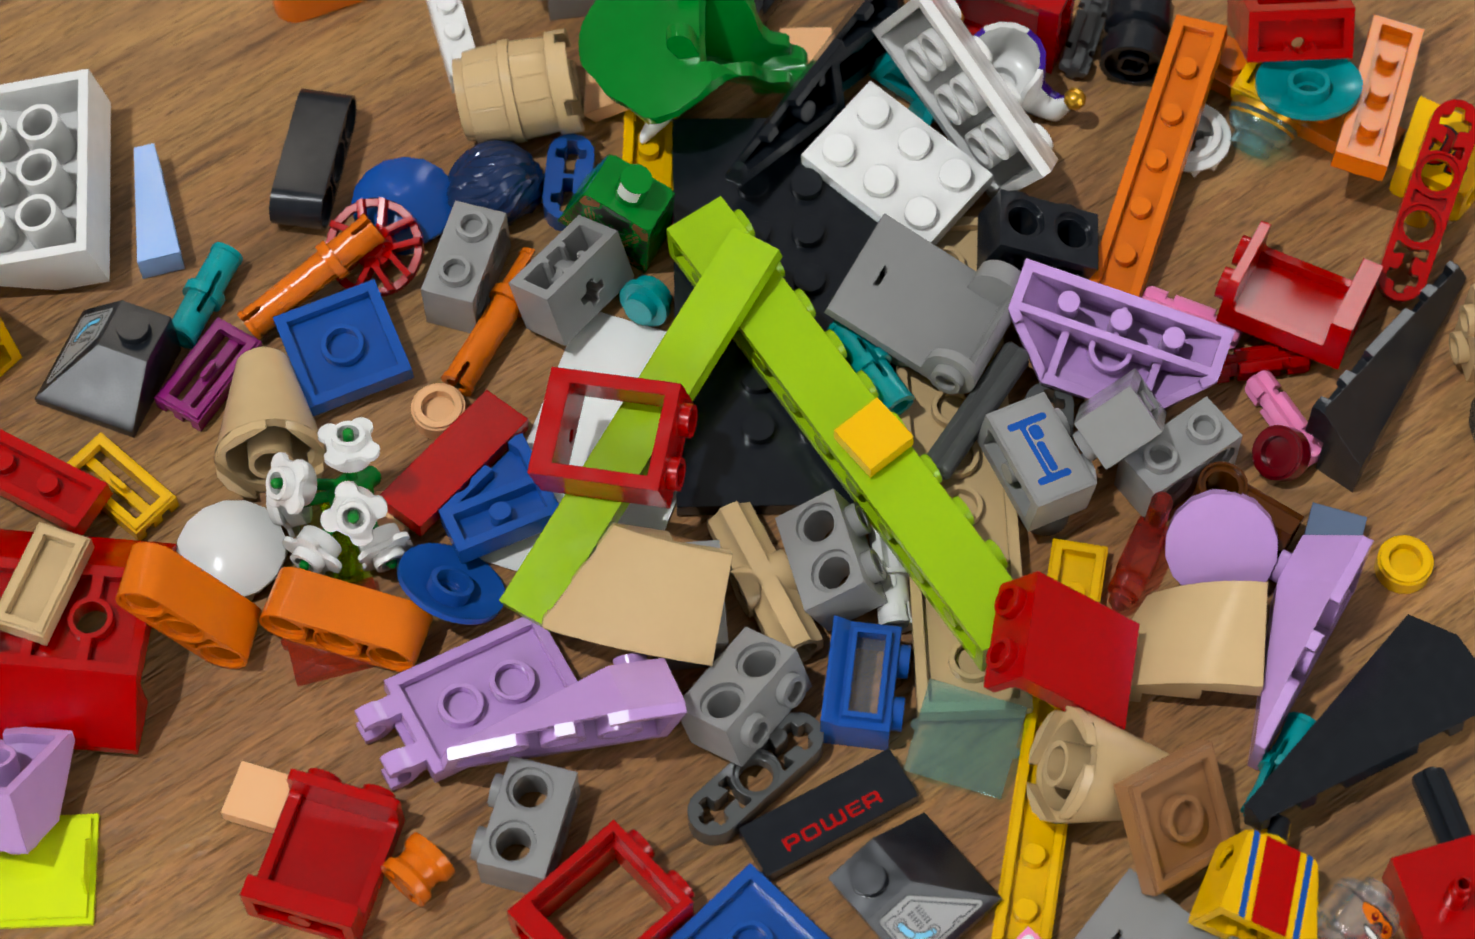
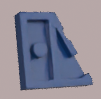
(497, 506)

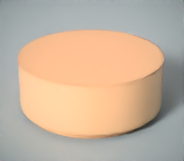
(436, 409)

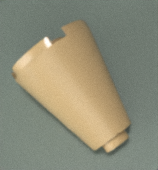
(261, 418)
(1080, 763)

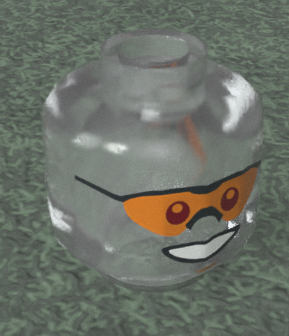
(1357, 911)

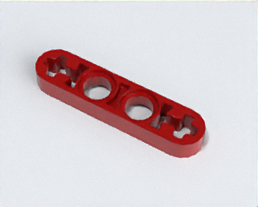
(1422, 199)

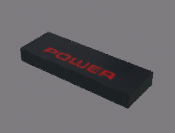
(828, 815)

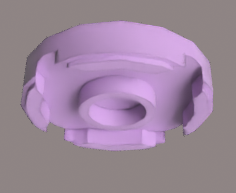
(1221, 539)

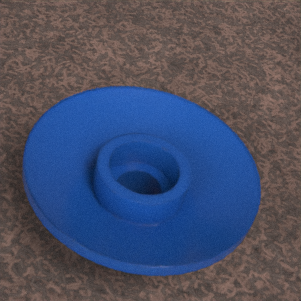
(447, 588)

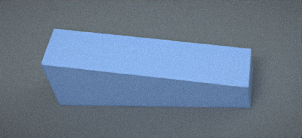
(155, 228)

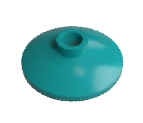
(1309, 87)

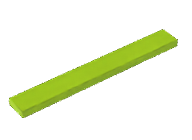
(683, 356)

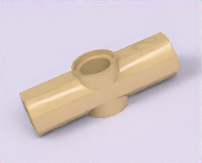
(764, 579)

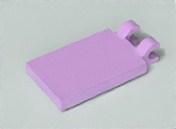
(461, 695)

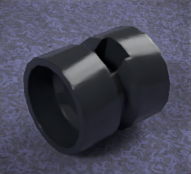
(1135, 39)

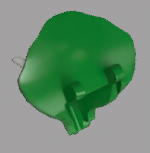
(676, 52)

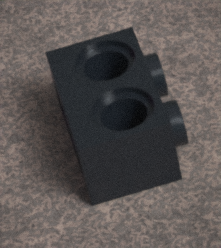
(1039, 230)

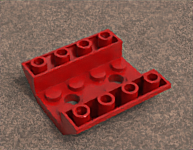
(80, 677)

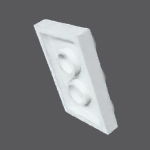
(896, 165)

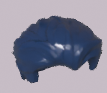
(497, 178)

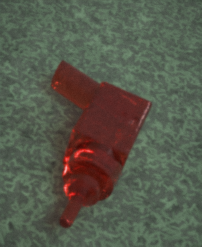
(1140, 554)

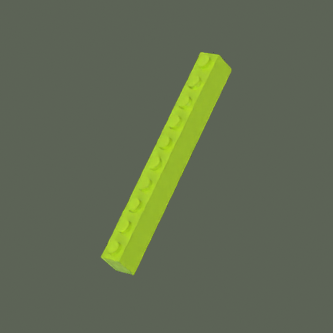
(820, 392)

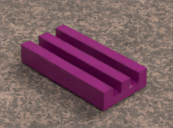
(219, 392)

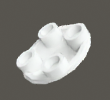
(235, 545)

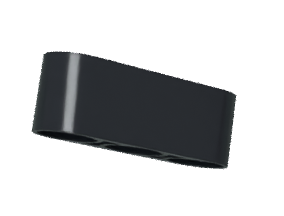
(313, 159)

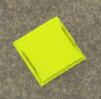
(55, 879)

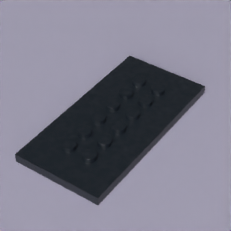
(743, 435)

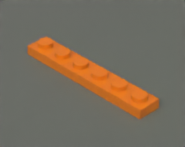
(1159, 154)

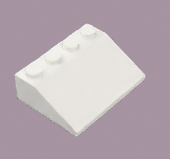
(966, 93)
(55, 182)

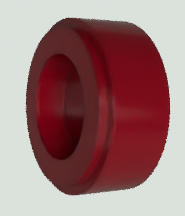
(1281, 453)

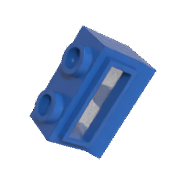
(861, 684)

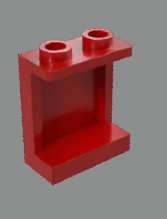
(1294, 300)
(1061, 648)
(325, 856)

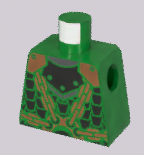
(627, 201)

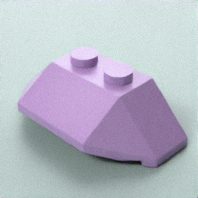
(1093, 334)

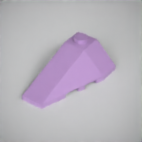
(1304, 610)
(610, 707)
(32, 784)

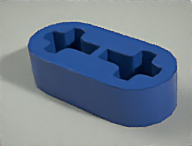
(556, 179)

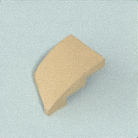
(646, 595)
(1201, 640)

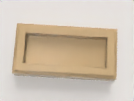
(43, 582)

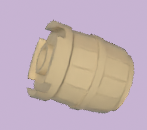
(518, 89)

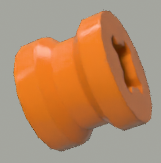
(418, 869)

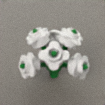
(353, 509)

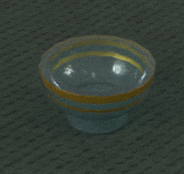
(1259, 127)

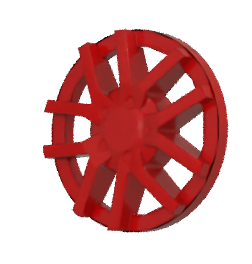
(386, 252)

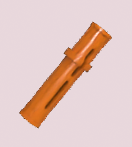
(312, 275)
(487, 332)

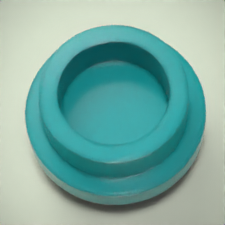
(646, 300)

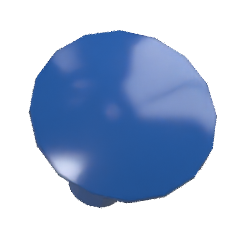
(415, 186)

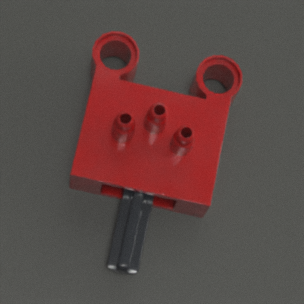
(1438, 882)

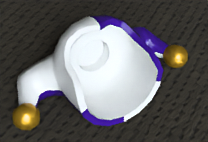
(1022, 61)

